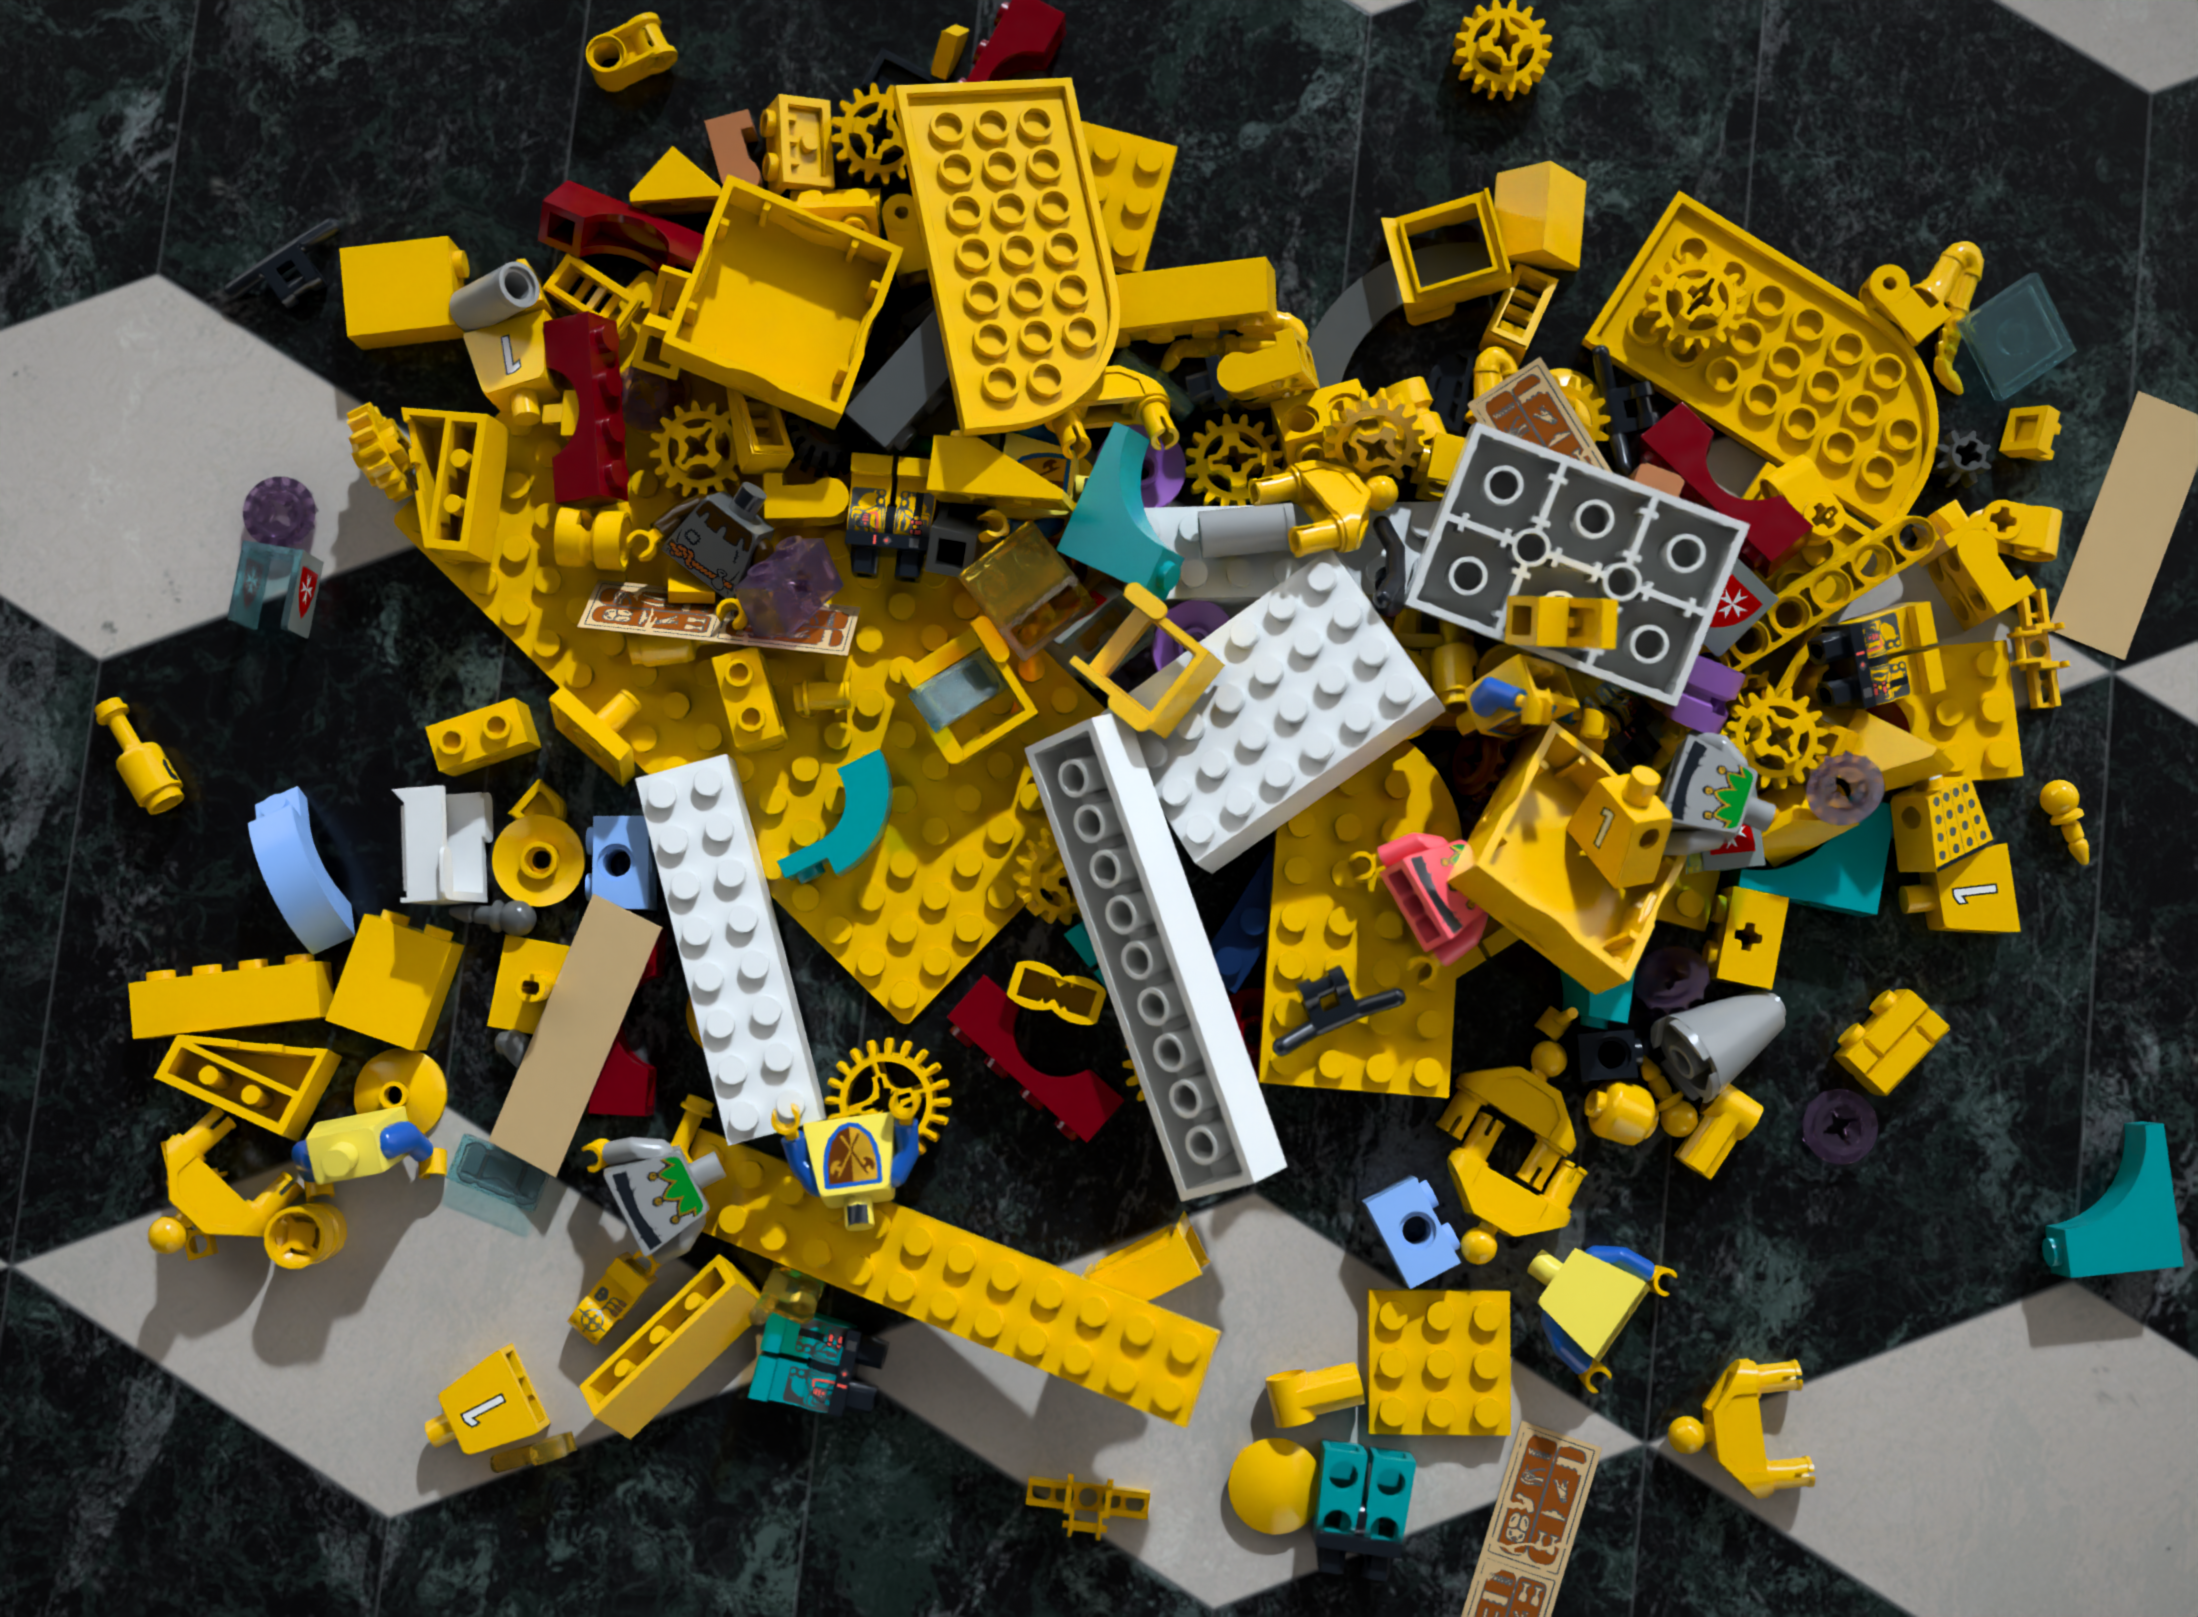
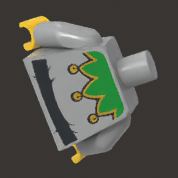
(1708, 792)
(657, 1193)

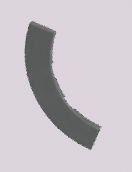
(1379, 296)

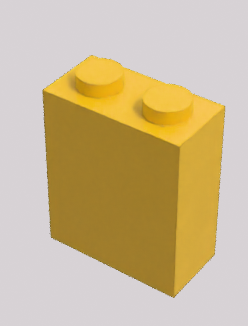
(402, 291)
(395, 980)

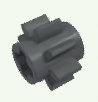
(1972, 456)

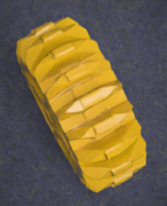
(883, 1080)

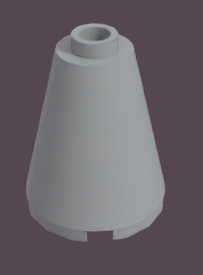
(1716, 1040)

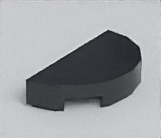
(1450, 388)

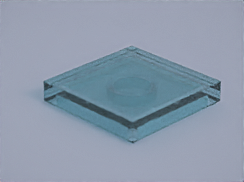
(2016, 336)

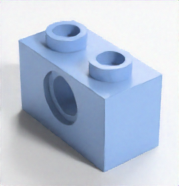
(638, 886)
(1417, 1259)

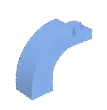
(295, 873)

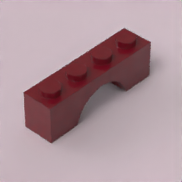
(1023, 40)
(593, 223)
(1681, 445)
(593, 463)
(626, 1080)
(1078, 1100)

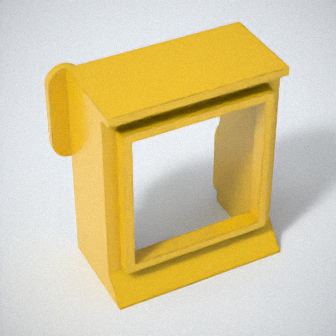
(1439, 299)
(983, 636)
(1183, 691)
(1153, 1262)

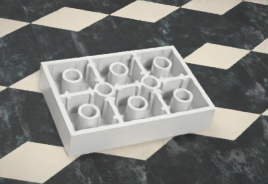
(1563, 528)
(1297, 710)

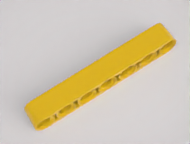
(1849, 586)

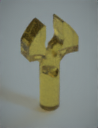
(537, 1453)

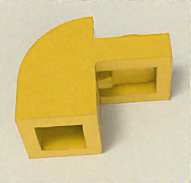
(654, 327)
(1561, 622)

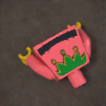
(1433, 908)

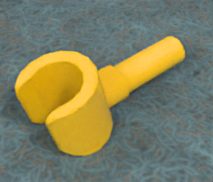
(1556, 1023)

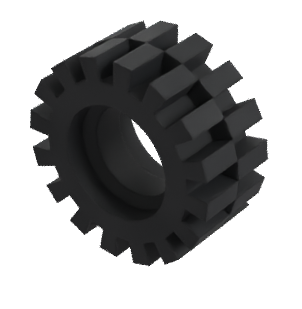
(824, 455)

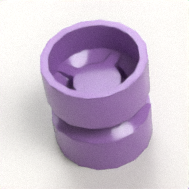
(1705, 696)

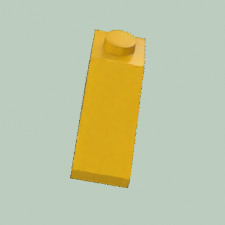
(978, 474)

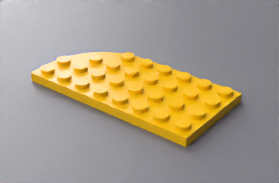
(1011, 246)
(1796, 377)
(1331, 920)

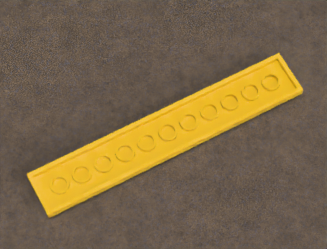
(964, 1285)

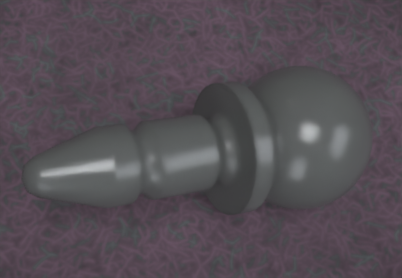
(513, 917)

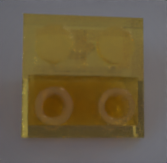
(1027, 590)

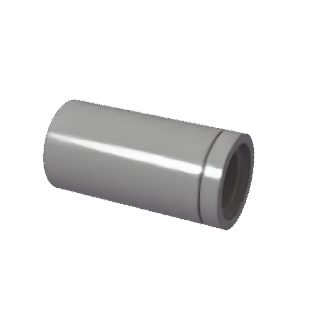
(494, 297)
(1245, 530)

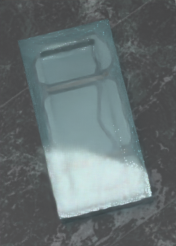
(958, 690)
(497, 1173)

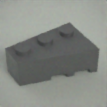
(904, 390)

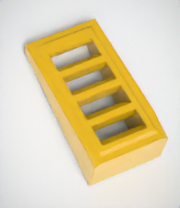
(567, 275)
(1507, 335)
(756, 453)

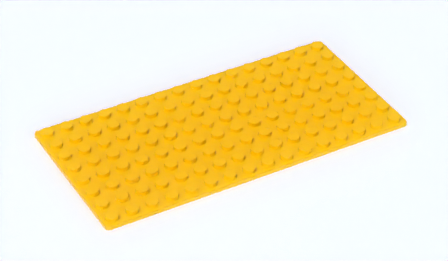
(954, 831)

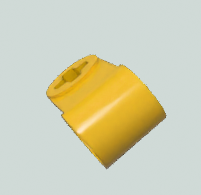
(632, 50)
(1808, 493)
(2023, 529)

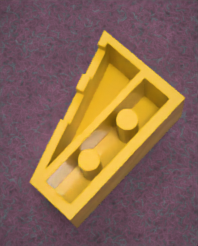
(458, 479)
(255, 1081)

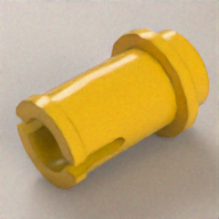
(822, 695)

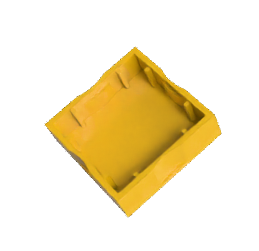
(780, 303)
(1542, 882)

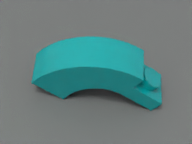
(861, 826)

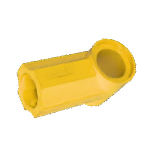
(1720, 1125)
(1302, 1395)

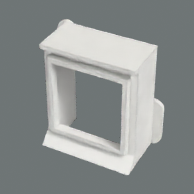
(445, 845)

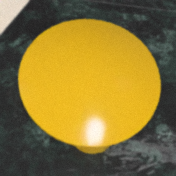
(1274, 1485)

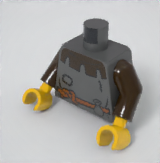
(714, 540)

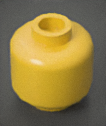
(1621, 1112)

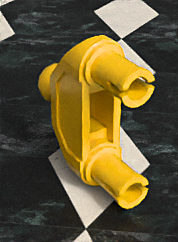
(1118, 397)
(1331, 498)
(1526, 1100)
(205, 1198)
(1500, 1202)
(1735, 1428)

